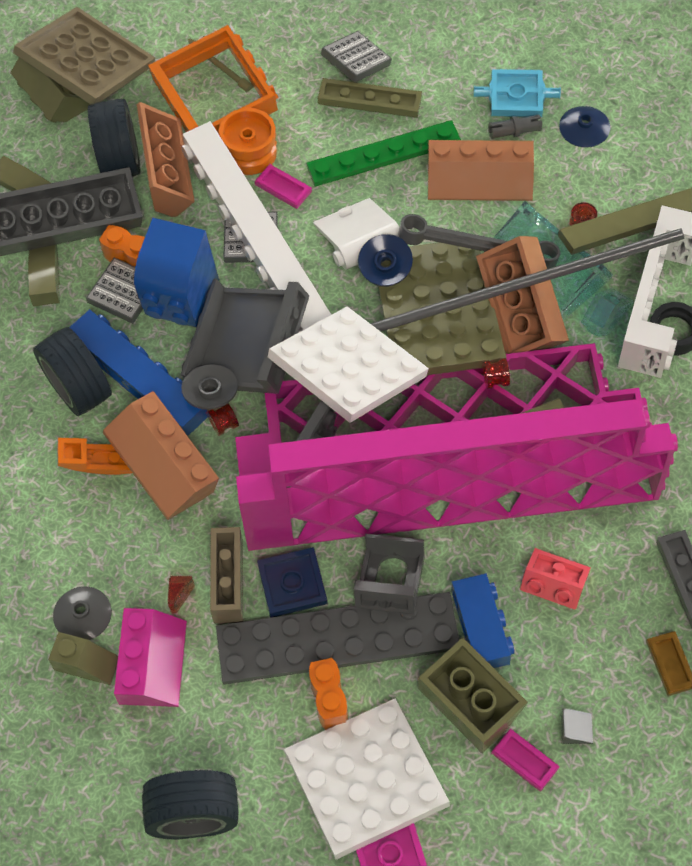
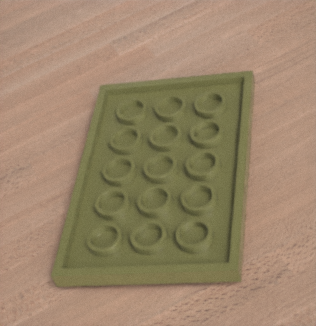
(450, 339)

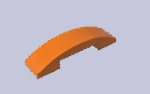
(90, 458)

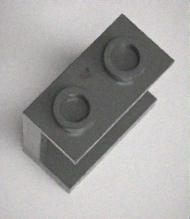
(385, 596)

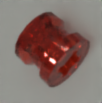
(582, 209)
(496, 373)
(222, 419)

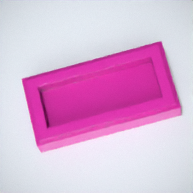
(283, 186)
(525, 760)

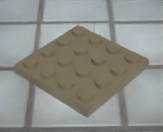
(84, 55)

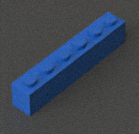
(134, 369)

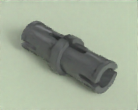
(515, 126)

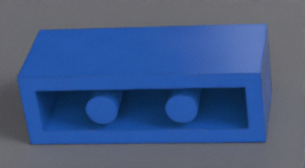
(481, 620)

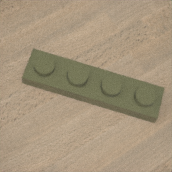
(370, 97)

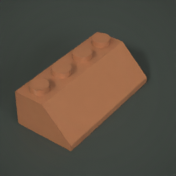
(165, 161)
(480, 170)
(529, 316)
(161, 455)

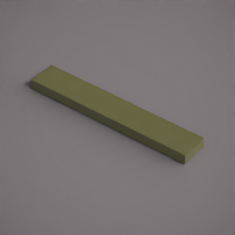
(621, 223)

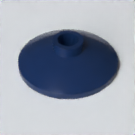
(582, 133)
(385, 248)

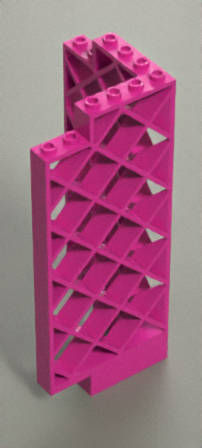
(453, 461)

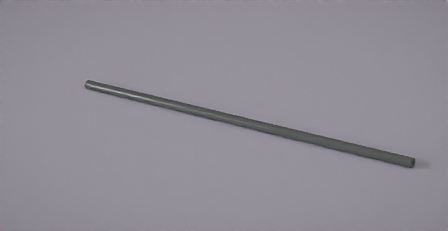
(529, 280)

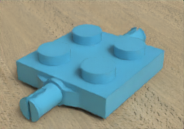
(517, 92)

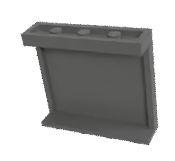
(240, 329)

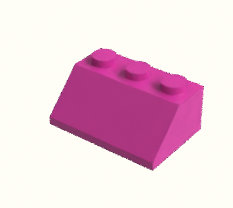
(150, 658)

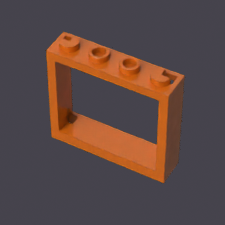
(200, 51)

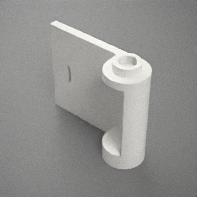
(353, 228)

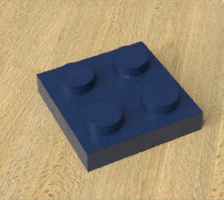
(292, 582)

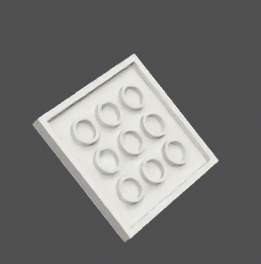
(348, 363)
(366, 778)

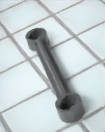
(461, 238)

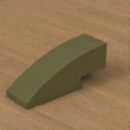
(43, 276)

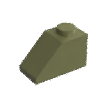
(82, 659)

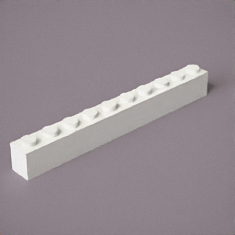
(248, 217)

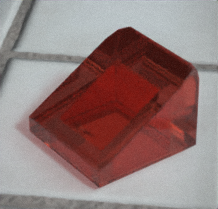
(179, 590)

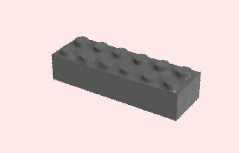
(67, 211)

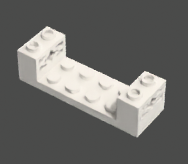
(648, 345)

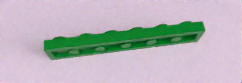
(379, 153)

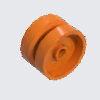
(250, 139)

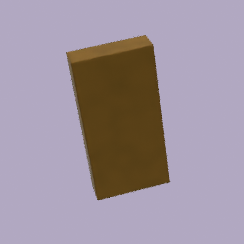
(671, 663)

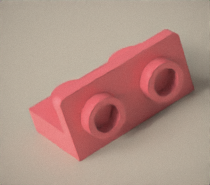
(555, 578)

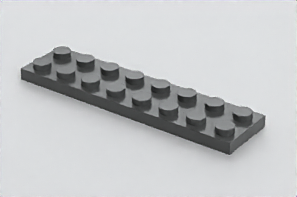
(345, 634)

